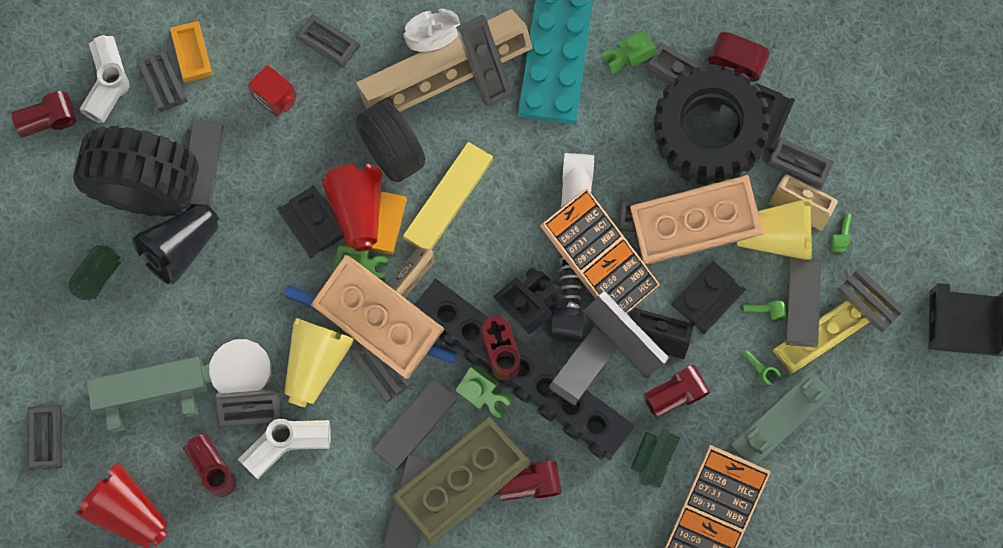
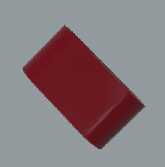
(740, 55)
(507, 349)

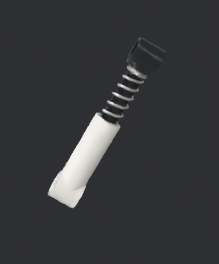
(568, 321)

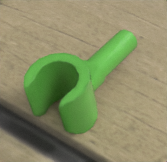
(840, 242)
(777, 310)
(761, 369)

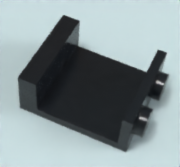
(965, 322)

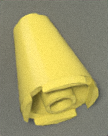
(785, 231)
(312, 360)

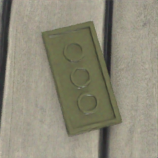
(460, 480)

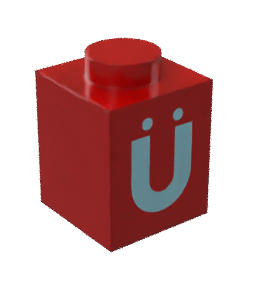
(272, 91)

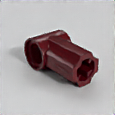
(53, 113)
(683, 388)
(209, 464)
(538, 481)

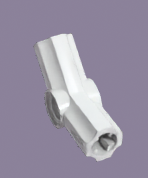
(104, 94)
(302, 436)

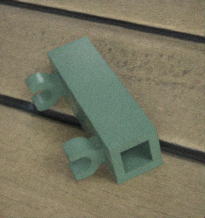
(148, 387)
(781, 420)

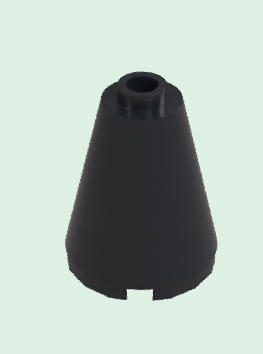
(176, 242)

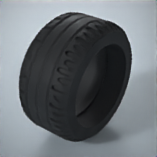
(390, 141)

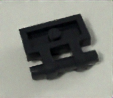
(524, 306)

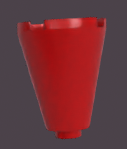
(356, 203)
(124, 509)

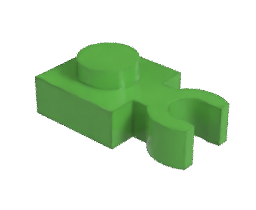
(631, 50)
(361, 258)
(481, 389)

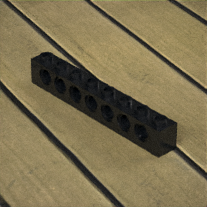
(440, 298)

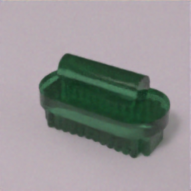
(94, 272)
(655, 457)

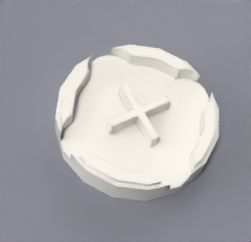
(431, 31)
(240, 367)

